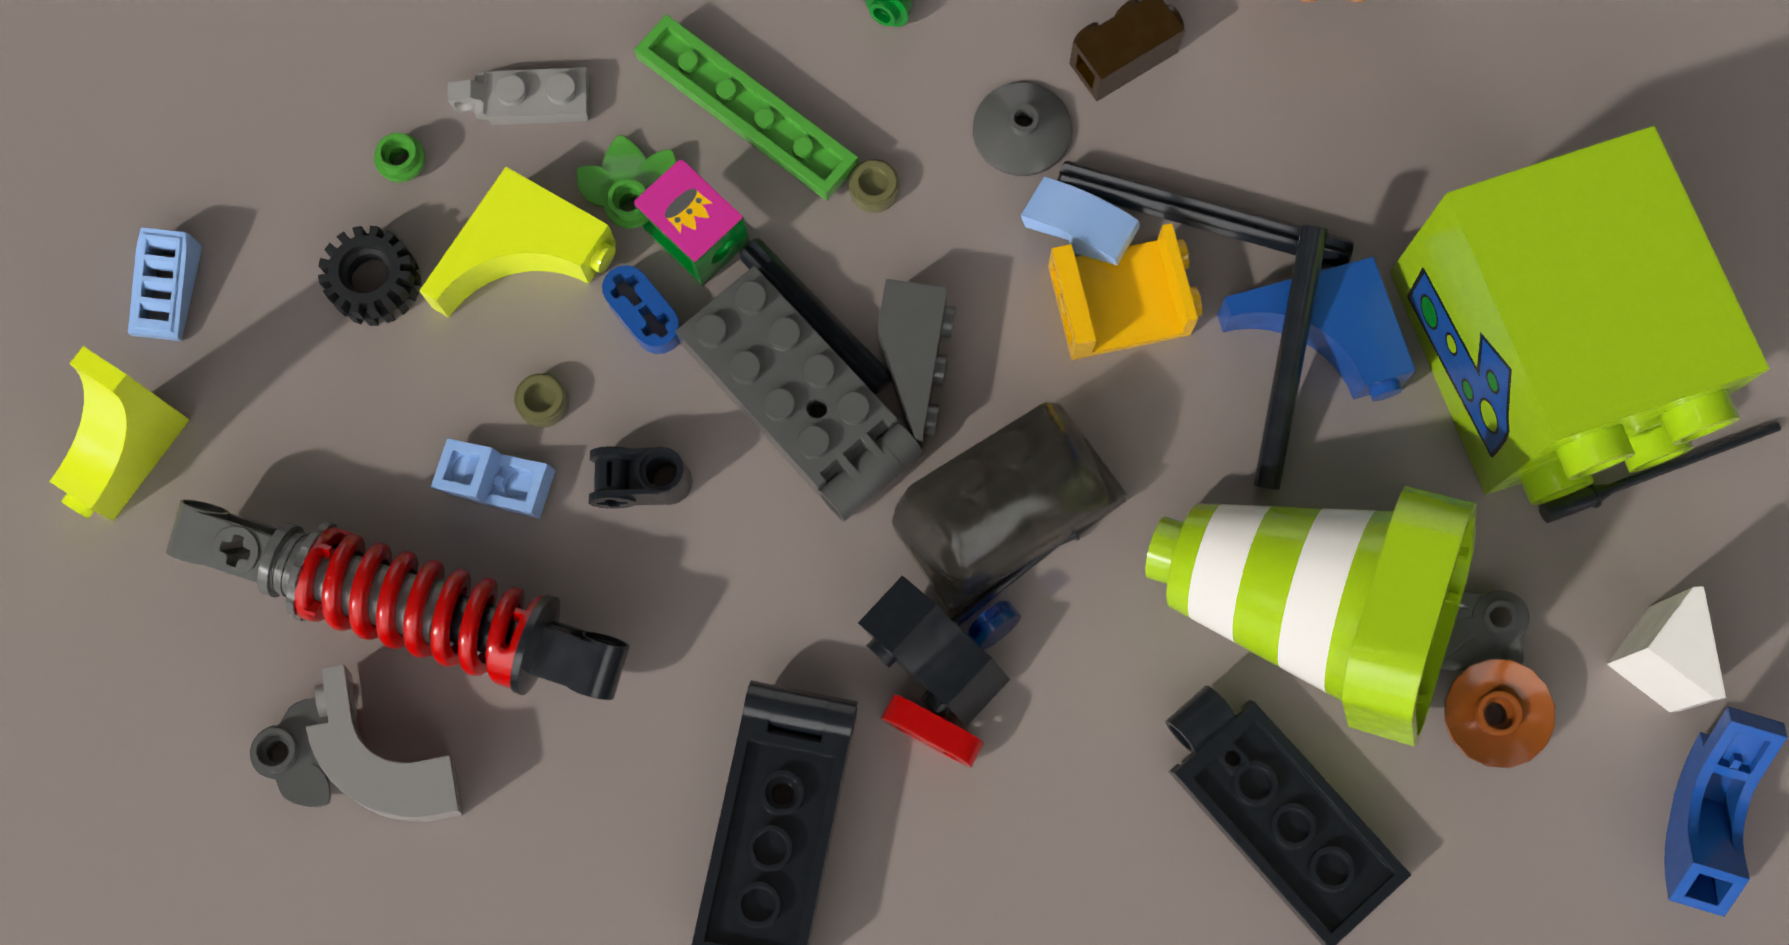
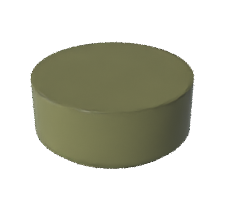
(874, 185)
(541, 400)

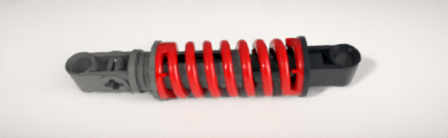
(337, 581)

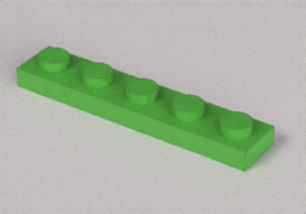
(746, 107)

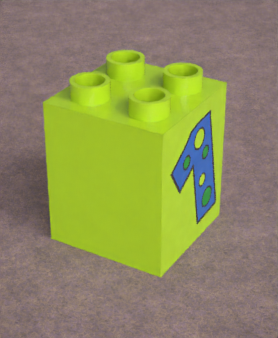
(1577, 318)

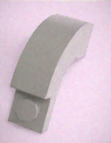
(392, 789)

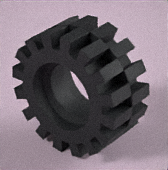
(353, 253)

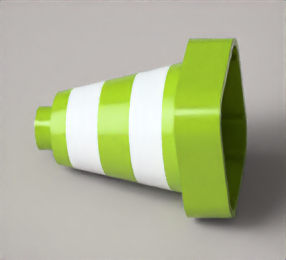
(1330, 594)

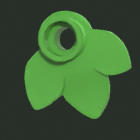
(622, 178)

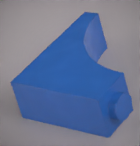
(1348, 326)

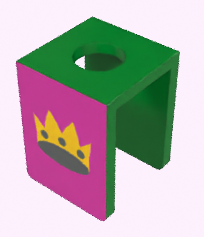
(692, 221)

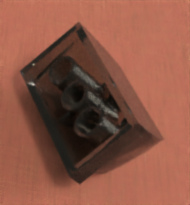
(1004, 503)

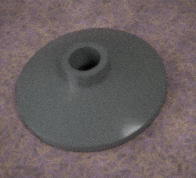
(1018, 148)

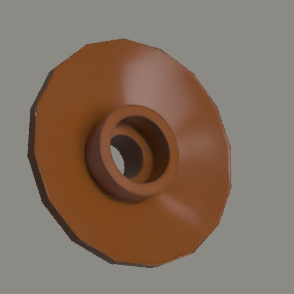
(1525, 708)

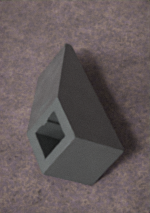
(909, 339)

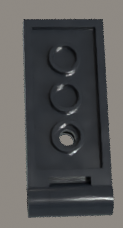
(768, 854)

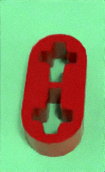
(932, 730)

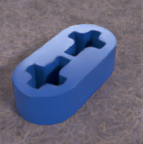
(650, 302)

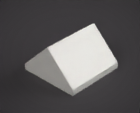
(1673, 653)

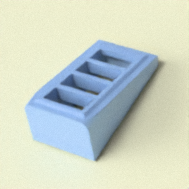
(148, 261)

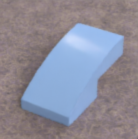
(1087, 221)
(493, 478)

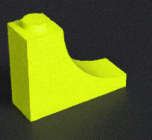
(515, 232)
(117, 441)

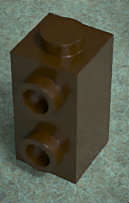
(1126, 45)

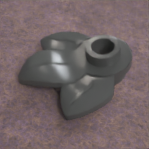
(1478, 639)
(299, 774)

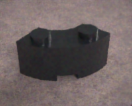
(933, 651)

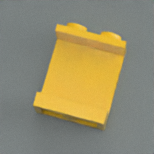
(1125, 304)

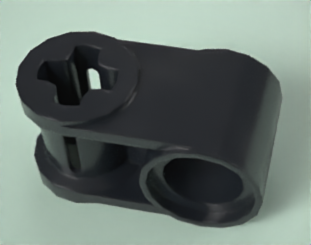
(627, 475)

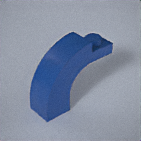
(1710, 808)

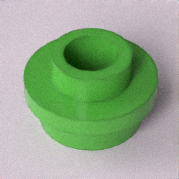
(393, 146)

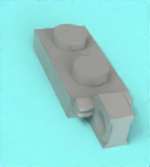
(524, 96)

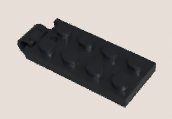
(1283, 816)

